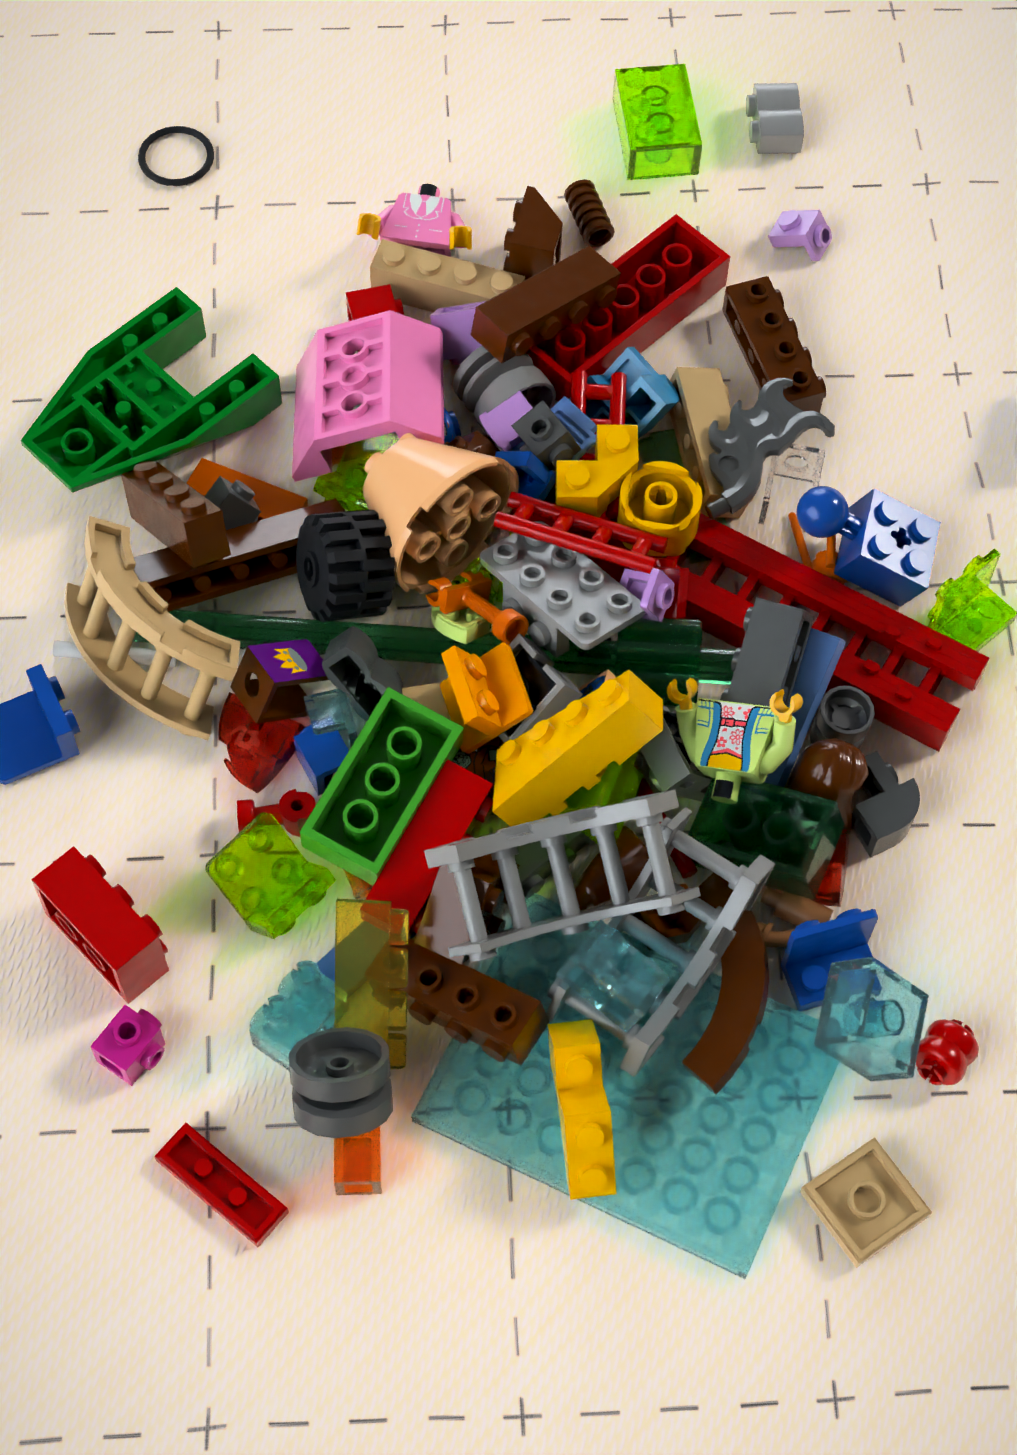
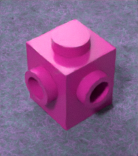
(130, 1044)

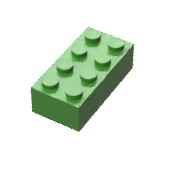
(380, 785)

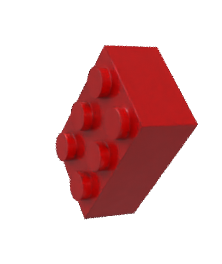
(102, 923)

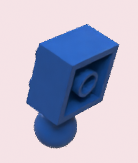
(882, 542)

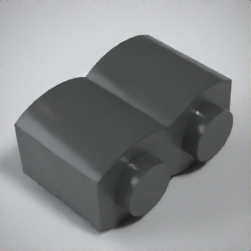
(357, 670)

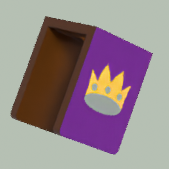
(279, 672)

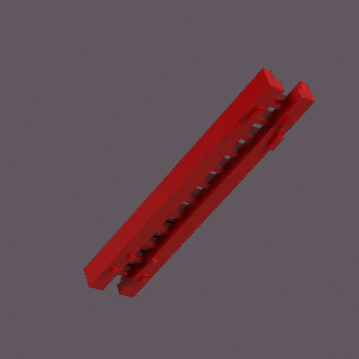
(895, 701)

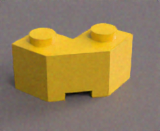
(595, 484)

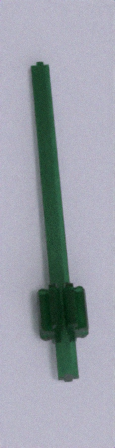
(647, 647)

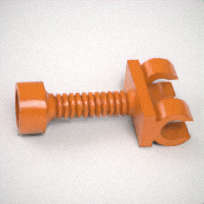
(475, 595)

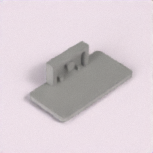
(560, 593)

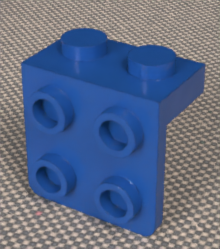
(35, 729)

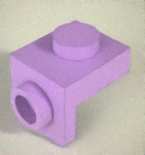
(802, 229)
(653, 590)

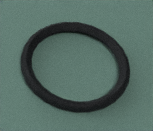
(170, 130)

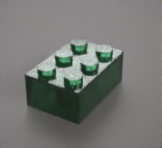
(778, 823)

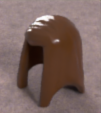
(830, 771)

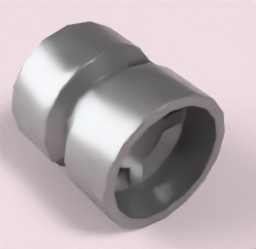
(843, 715)

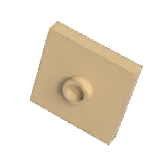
(865, 1202)

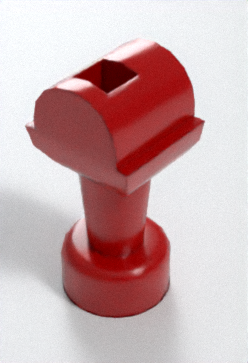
(290, 811)

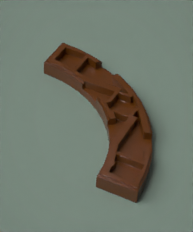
(740, 998)

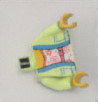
(734, 738)

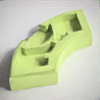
(460, 625)

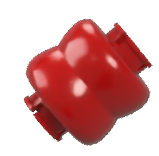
(946, 1052)

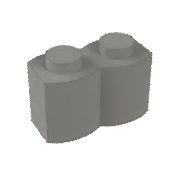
(776, 118)

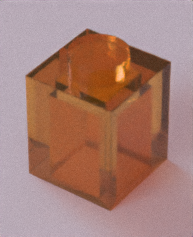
(358, 1164)

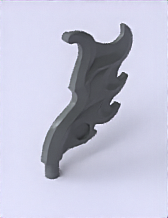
(753, 437)

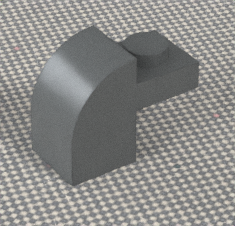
(889, 811)

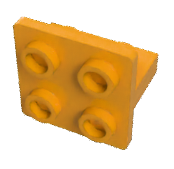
(484, 693)

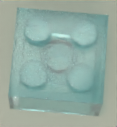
(871, 1019)

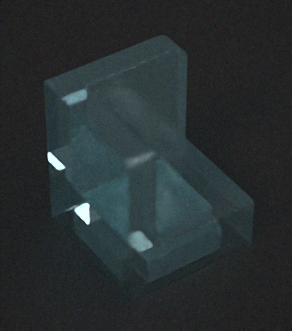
(330, 712)

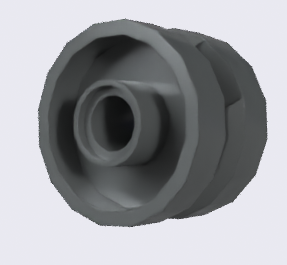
(341, 1082)

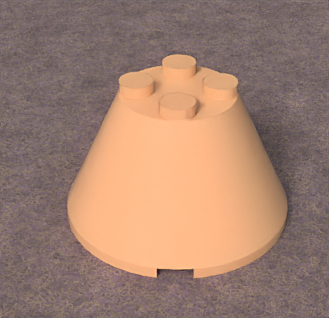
(436, 506)

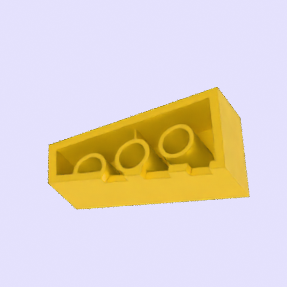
(574, 749)

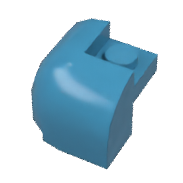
(647, 392)

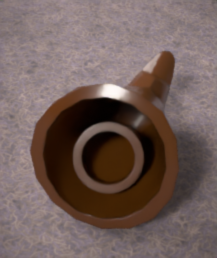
(592, 885)

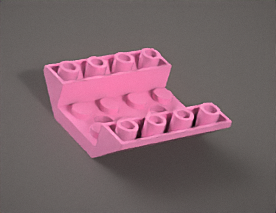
(392, 378)

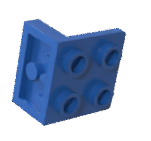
(817, 945)

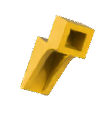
(582, 1109)

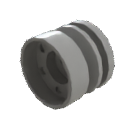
(487, 383)

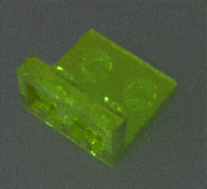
(969, 608)

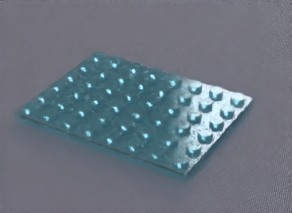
(685, 1160)

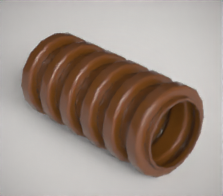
(589, 213)

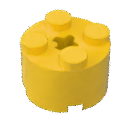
(663, 503)

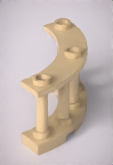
(113, 583)

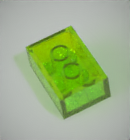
(656, 121)

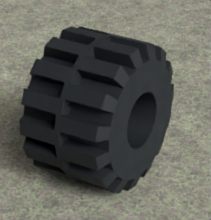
(345, 565)

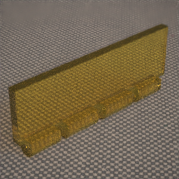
(369, 968)

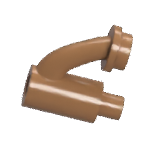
(792, 909)

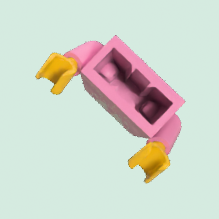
(419, 222)

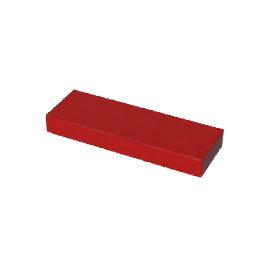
(221, 1184)

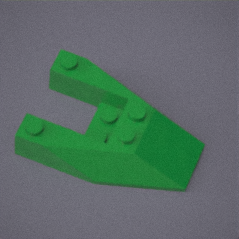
(129, 411)

